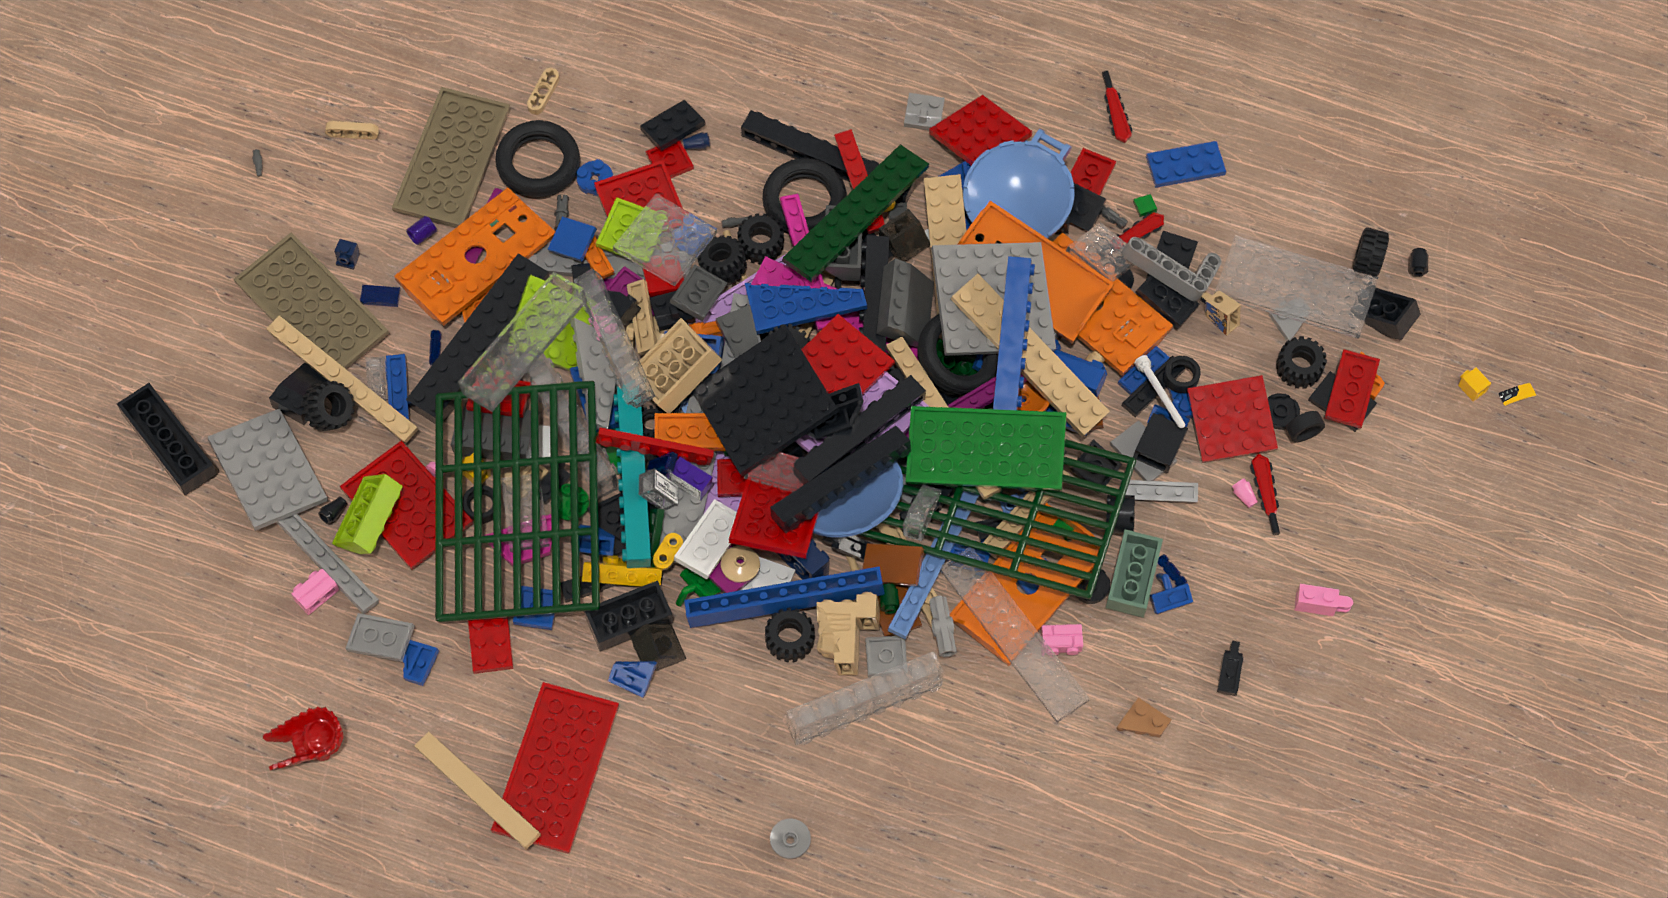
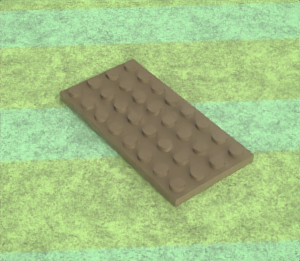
(451, 157)
(312, 300)

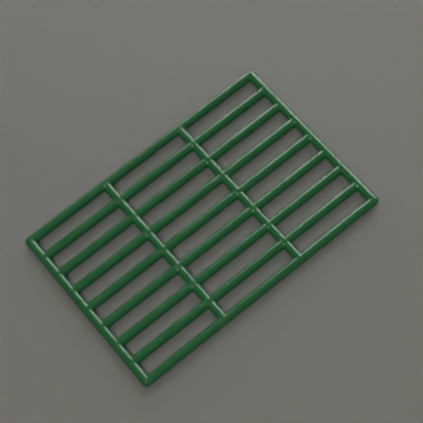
(1028, 524)
(517, 536)

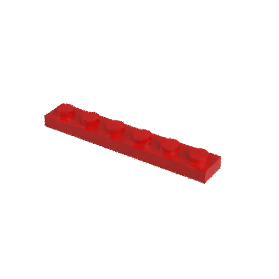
(854, 167)
(654, 446)

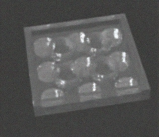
(1101, 252)

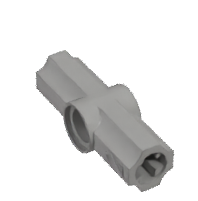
(942, 626)

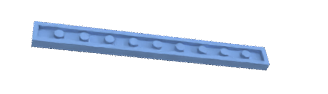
(929, 572)

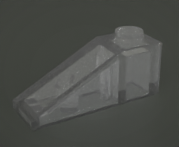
(920, 512)

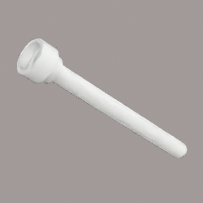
(1144, 365)

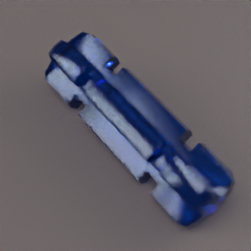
(435, 345)
(1171, 570)

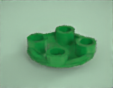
(564, 502)

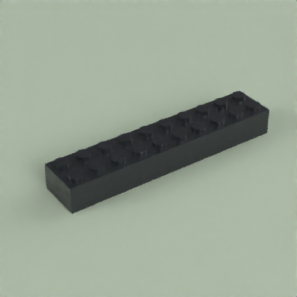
(474, 338)

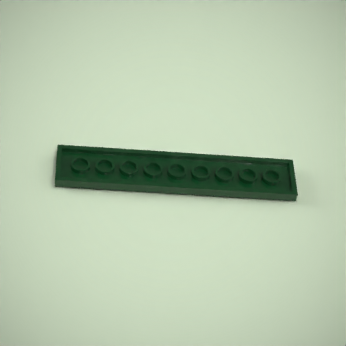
(855, 213)

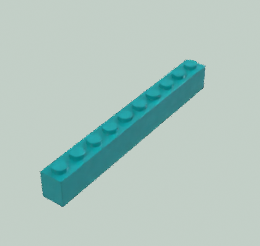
(634, 506)

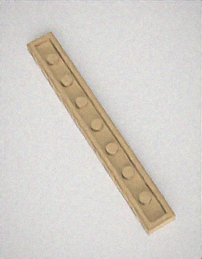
(477, 790)

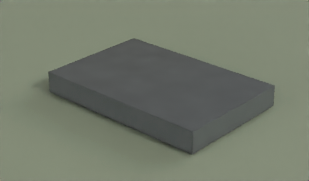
(698, 292)

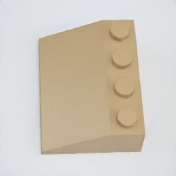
(678, 365)

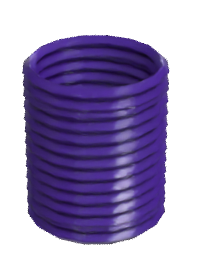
(421, 230)

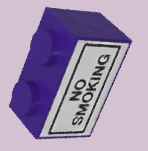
(691, 478)

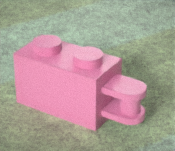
(1321, 600)

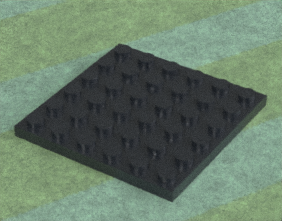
(764, 400)

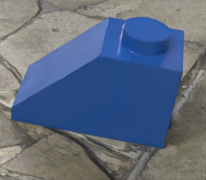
(606, 542)

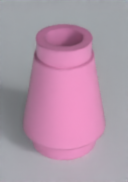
(1245, 493)

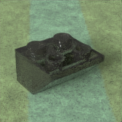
(905, 236)

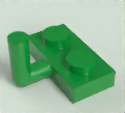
(696, 583)

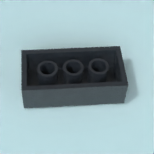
(626, 614)

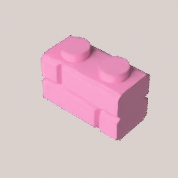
(314, 591)
(1063, 638)

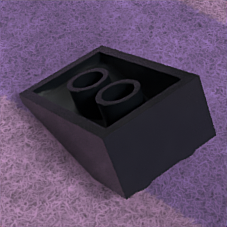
(1392, 313)
(291, 390)

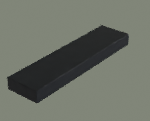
(1146, 393)

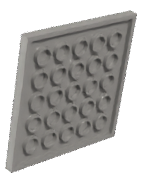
(959, 264)

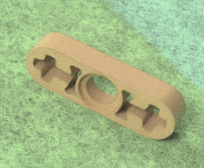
(543, 98)
(351, 130)

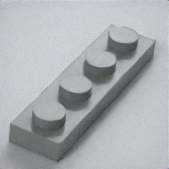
(1163, 491)

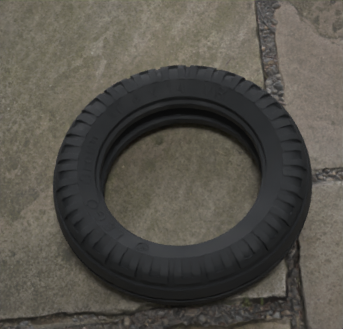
(801, 169)
(537, 186)
(939, 374)

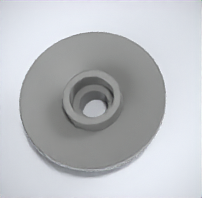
(790, 829)

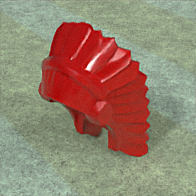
(313, 736)

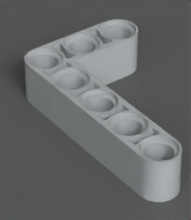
(1171, 272)

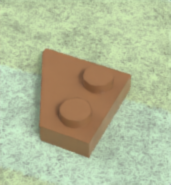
(1144, 720)

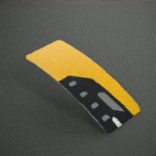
(1517, 393)

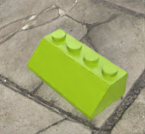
(367, 514)

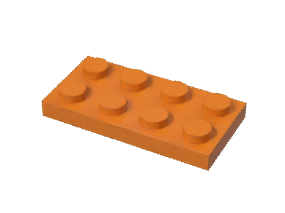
(687, 429)

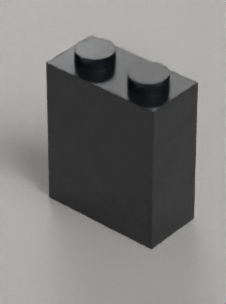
(1160, 443)

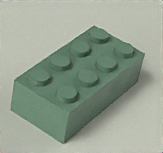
(1134, 573)

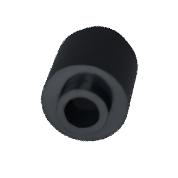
(1419, 262)

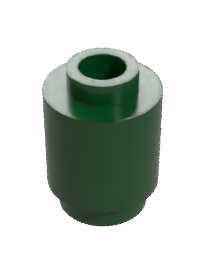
(890, 601)

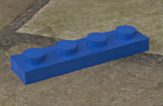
(397, 383)

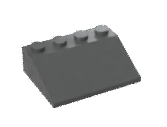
(904, 302)
(487, 435)

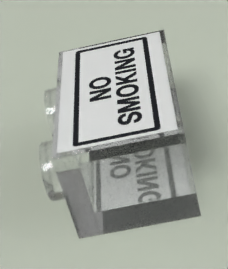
(658, 489)

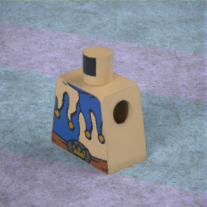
(1222, 311)

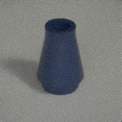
(697, 141)

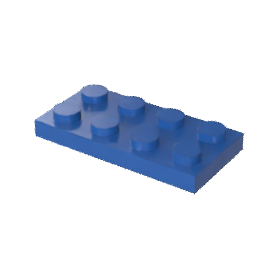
(1185, 164)

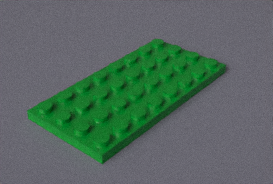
(986, 448)

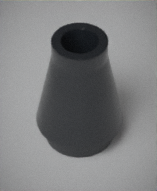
(332, 510)

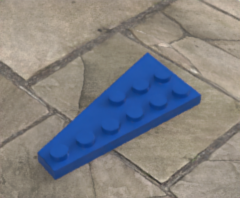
(799, 304)

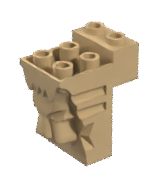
(841, 628)

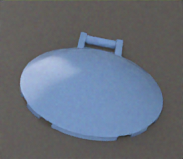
(1023, 181)
(862, 506)

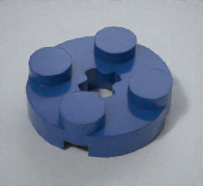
(590, 169)

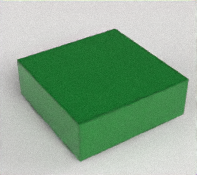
(1145, 205)

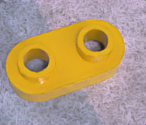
(667, 550)

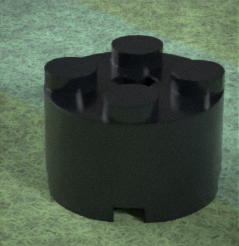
(1126, 516)

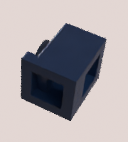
(347, 254)

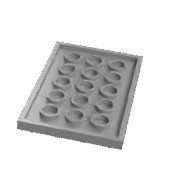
(267, 469)

